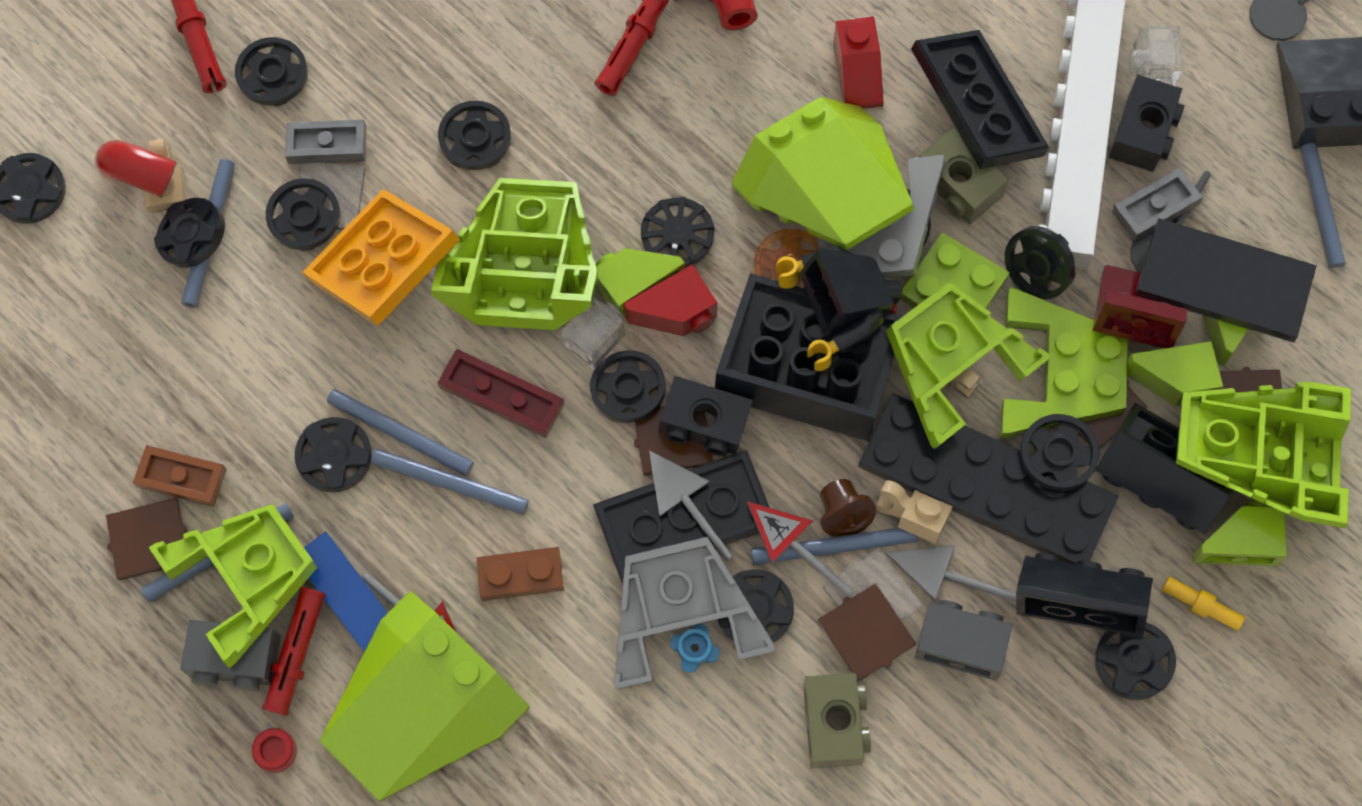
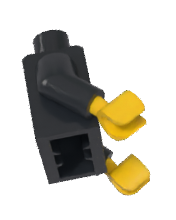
(845, 296)

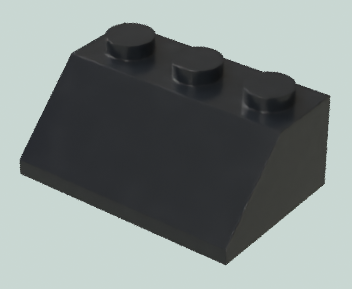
(1145, 463)
(1084, 594)

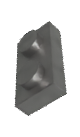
(325, 141)
(1162, 199)

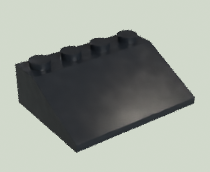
(1323, 90)
(770, 363)

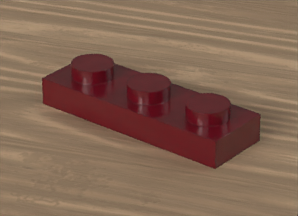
(501, 393)

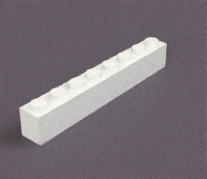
(1082, 124)

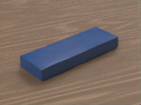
(344, 590)

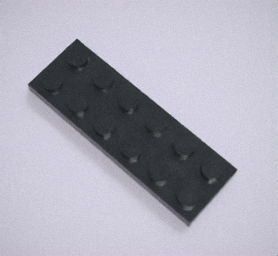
(987, 484)

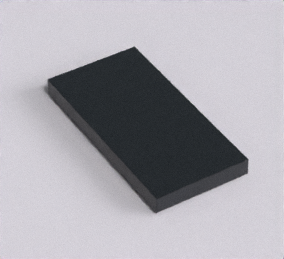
(979, 99)
(1226, 280)
(633, 520)

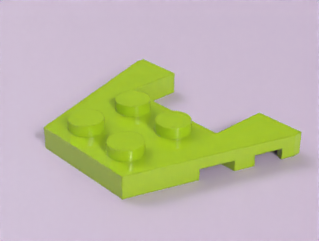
(941, 342)
(1084, 371)
(257, 561)

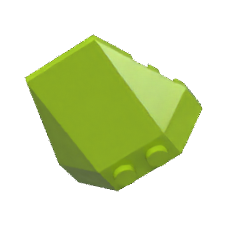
(826, 172)
(521, 258)
(1272, 446)
(417, 702)

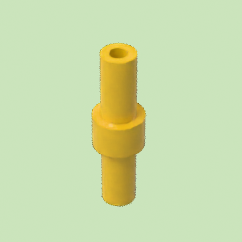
(1203, 603)

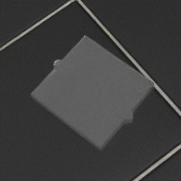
(345, 183)
(871, 570)

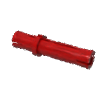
(192, 25)
(639, 29)
(279, 699)

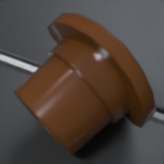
(845, 509)

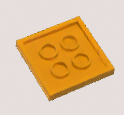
(381, 256)

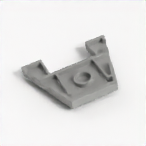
(901, 243)
(677, 590)

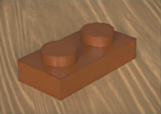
(179, 476)
(520, 573)

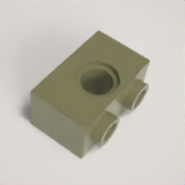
(983, 186)
(825, 744)

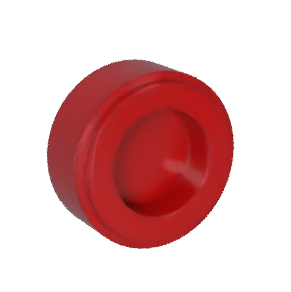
(274, 750)

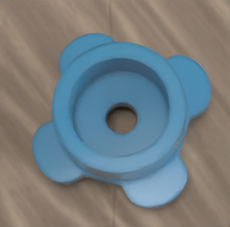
(697, 636)

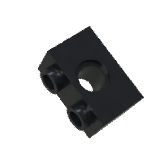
(1150, 102)
(689, 398)

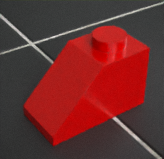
(859, 62)
(674, 305)

